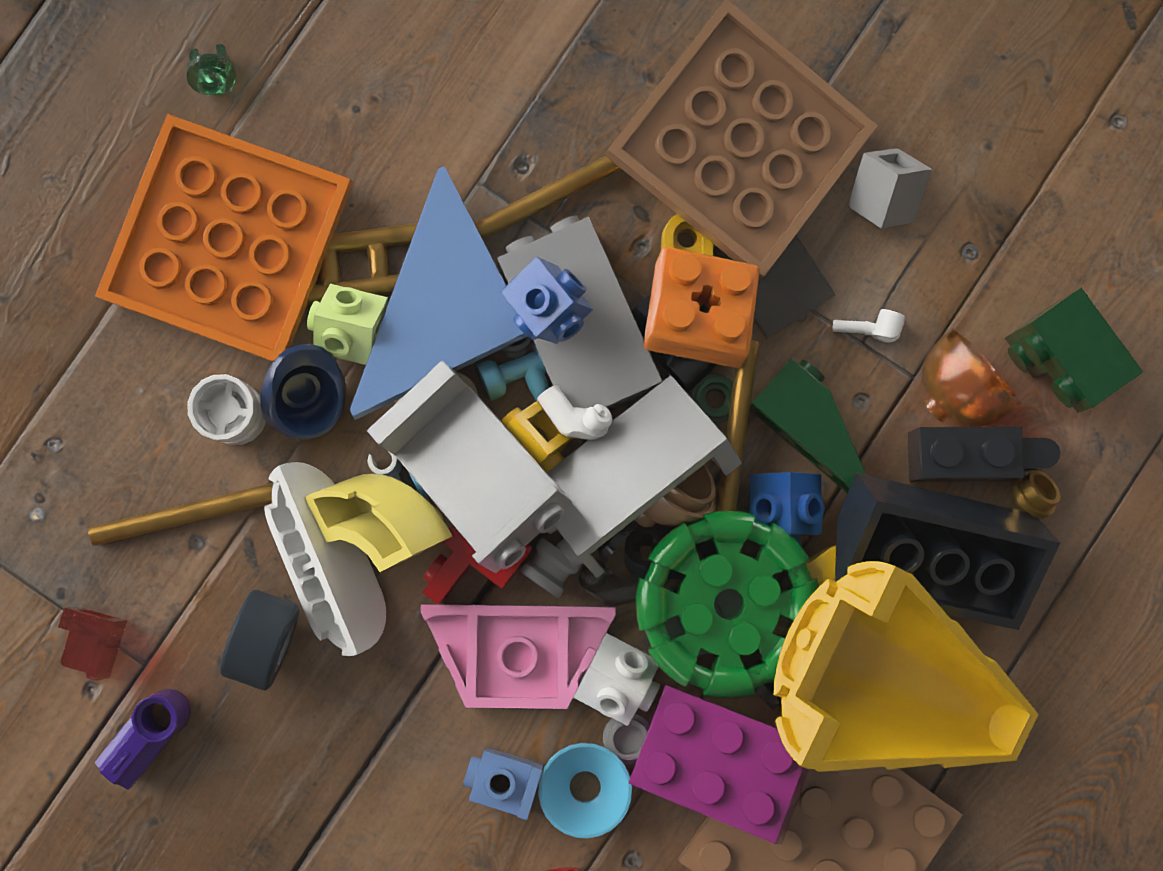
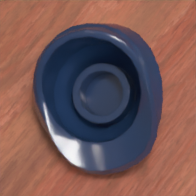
(303, 392)

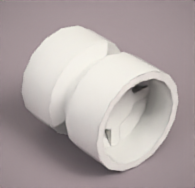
(226, 410)

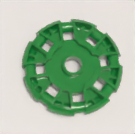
(696, 596)

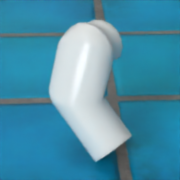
(575, 421)

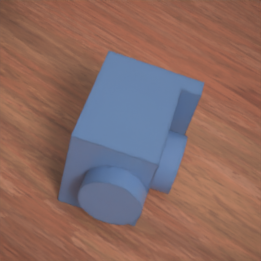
(523, 778)

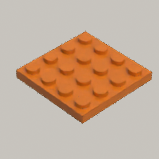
(224, 239)

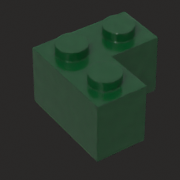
(1076, 351)

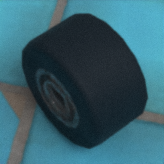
(259, 639)

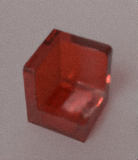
(91, 641)

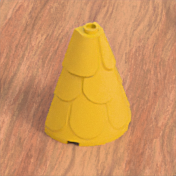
(891, 681)

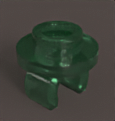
(210, 72)

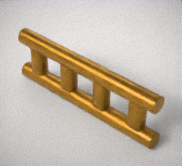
(375, 242)

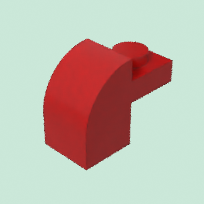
(446, 573)

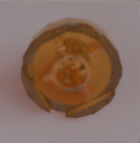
(964, 384)

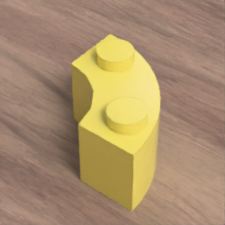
(378, 517)

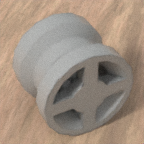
(549, 568)

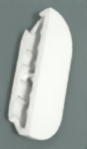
(329, 577)

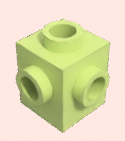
(347, 322)

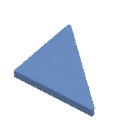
(441, 305)

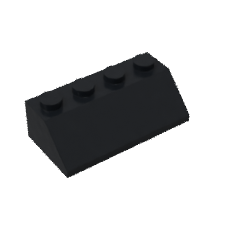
(964, 552)

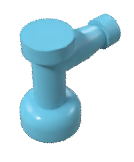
(527, 366)

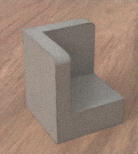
(889, 187)

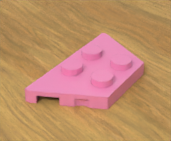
(517, 652)

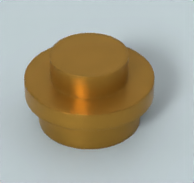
(1036, 494)

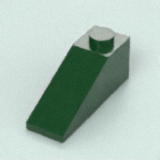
(808, 420)

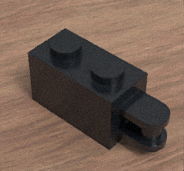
(976, 454)

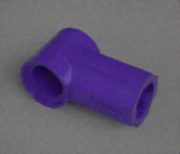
(142, 738)

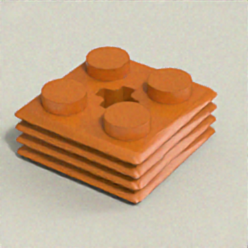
(674, 315)

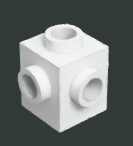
(619, 680)

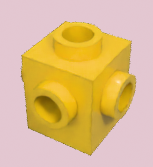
(537, 434)

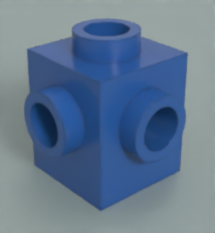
(547, 301)
(789, 501)

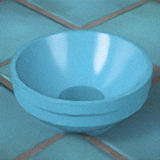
(589, 817)

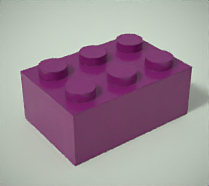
(720, 765)

